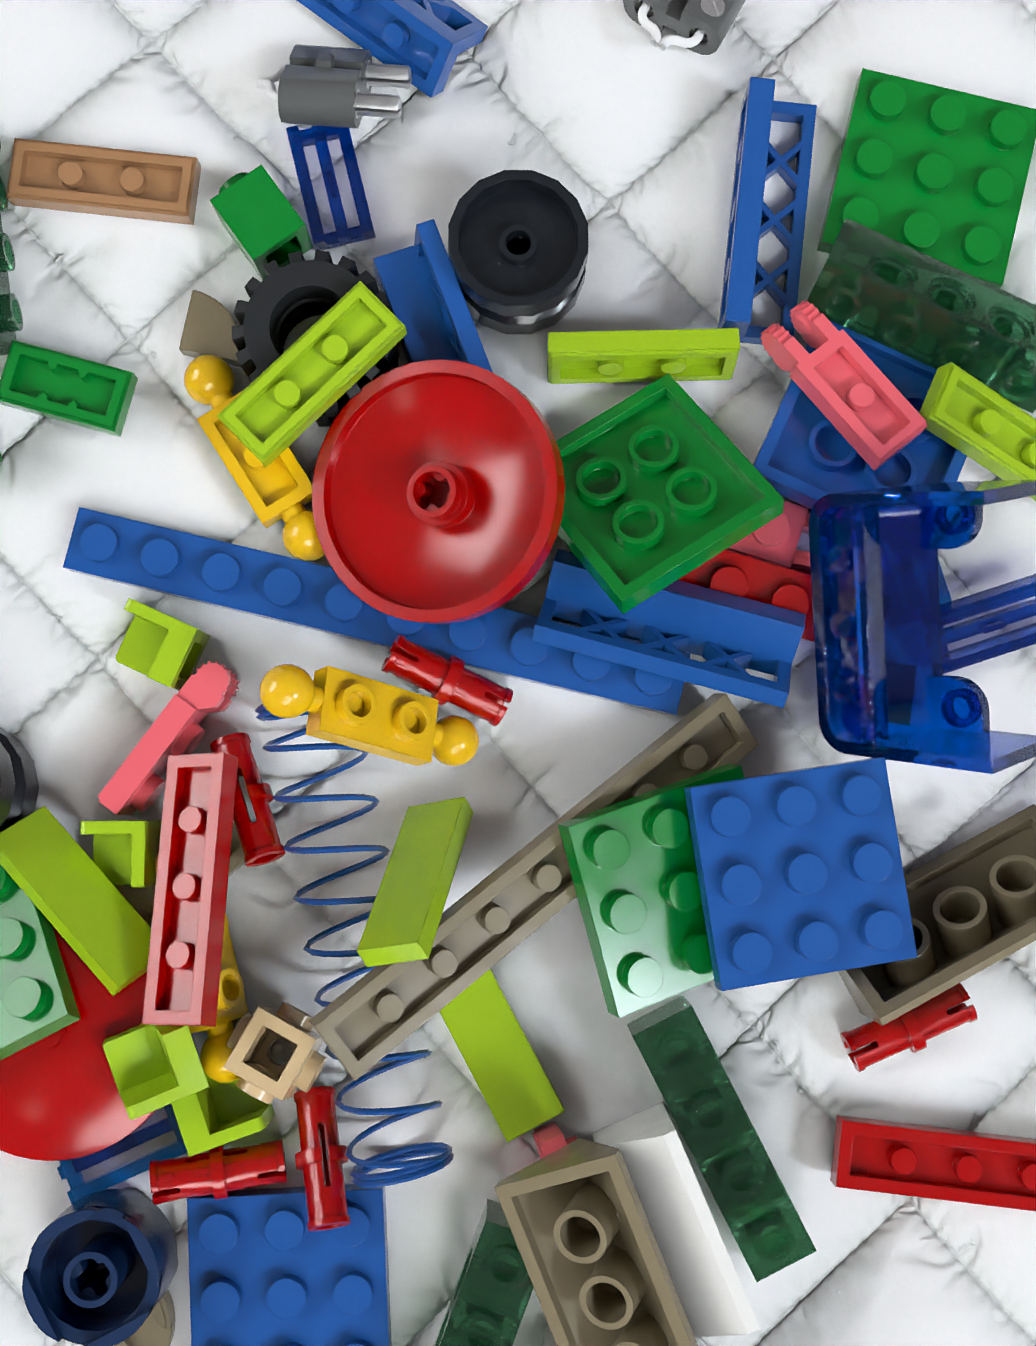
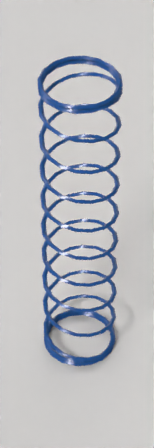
(393, 1158)

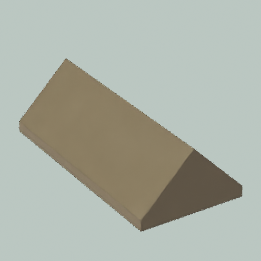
(964, 917)
(592, 1250)

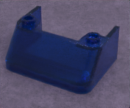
(882, 626)

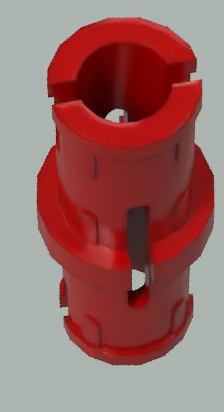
(447, 680)
(260, 838)
(909, 1029)
(217, 1172)
(325, 1201)

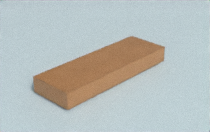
(103, 181)

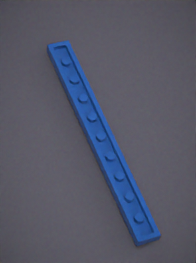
(318, 600)

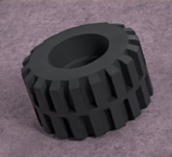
(287, 299)

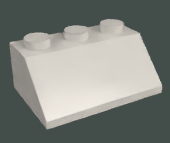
(682, 1223)

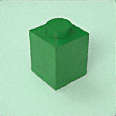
(260, 219)

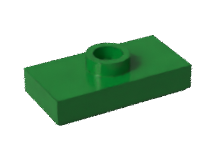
(67, 388)

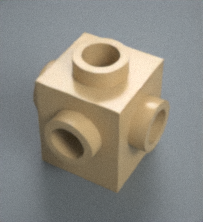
(252, 1053)

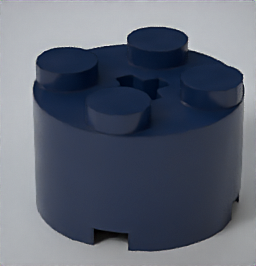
(106, 1305)

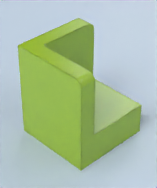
(161, 646)
(125, 849)
(154, 1067)
(219, 1116)

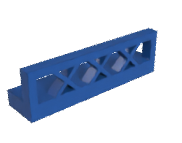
(406, 33)
(749, 209)
(429, 301)
(679, 619)

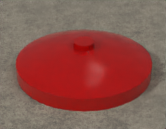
(438, 492)
(61, 1090)

